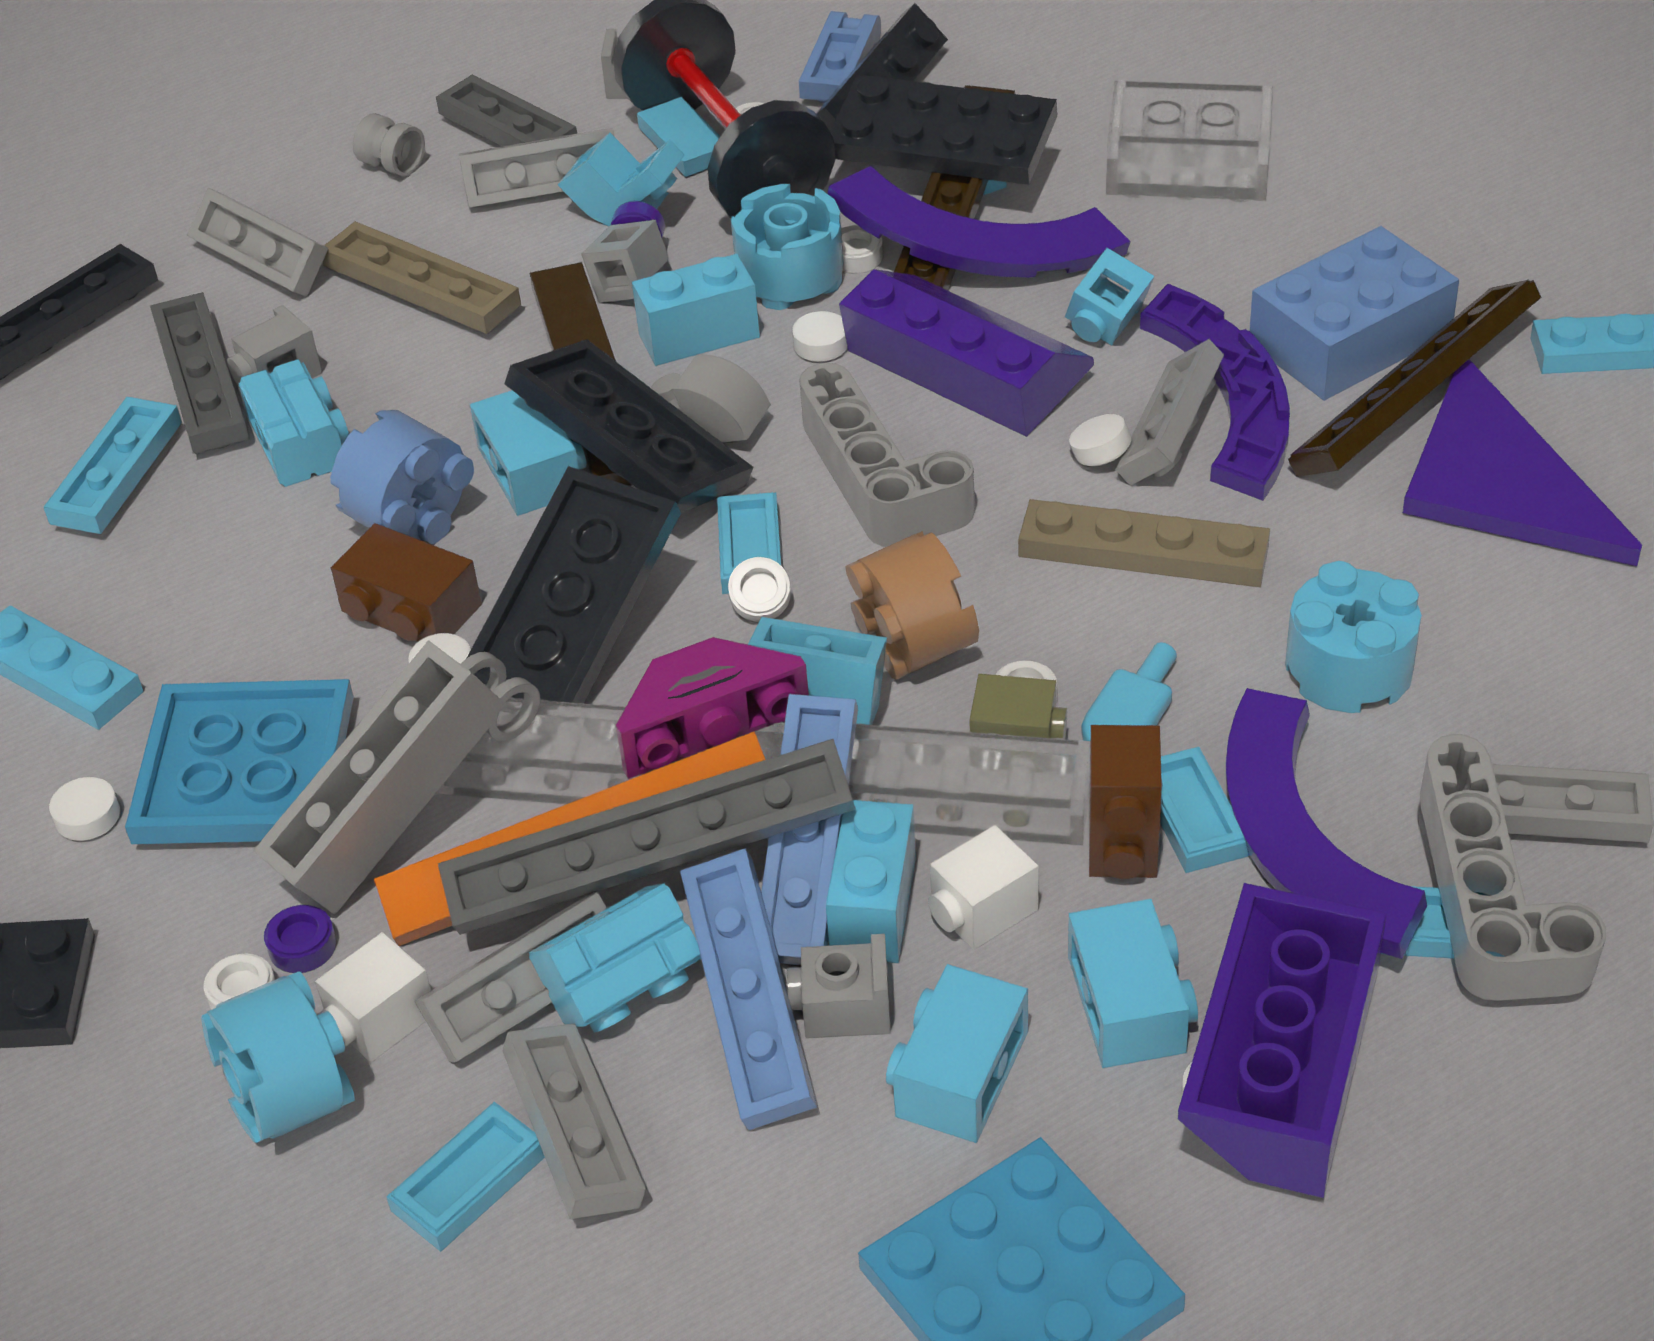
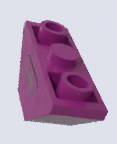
(704, 700)

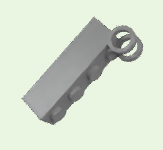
(390, 771)

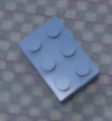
(1352, 311)

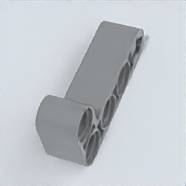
(882, 489)
(1486, 864)

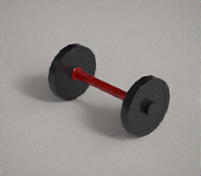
(688, 53)

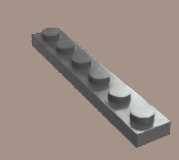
(645, 836)

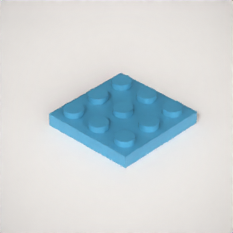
(233, 757)
(1021, 1261)

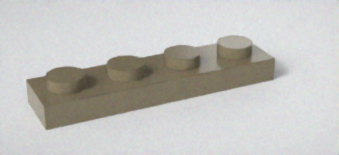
(421, 277)
(1144, 542)

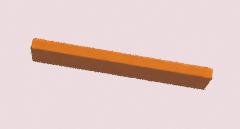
(415, 894)

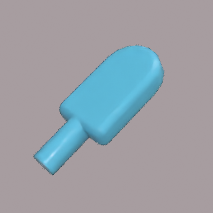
(1134, 697)

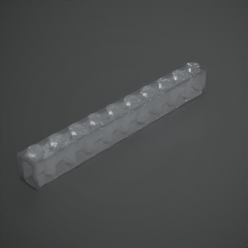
(952, 778)

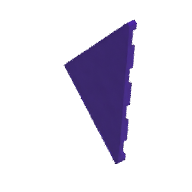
(1502, 478)

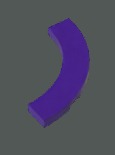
(970, 243)
(1247, 380)
(1282, 834)

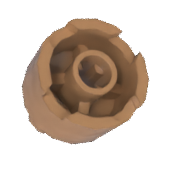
(912, 602)

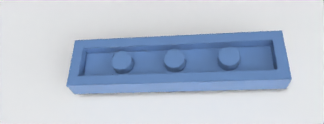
(803, 858)
(747, 990)

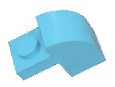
(611, 176)

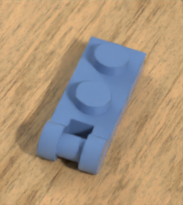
(837, 53)

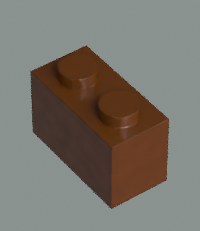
(405, 584)
(1124, 801)

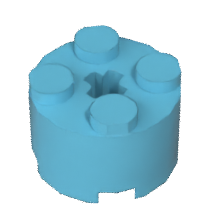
(789, 244)
(1353, 637)
(278, 1057)

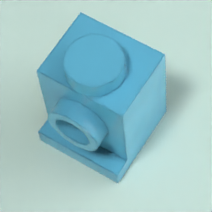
(1103, 308)

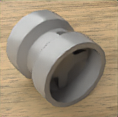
(391, 145)

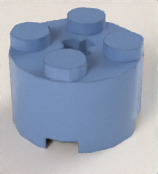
(401, 477)

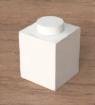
(983, 887)
(374, 996)

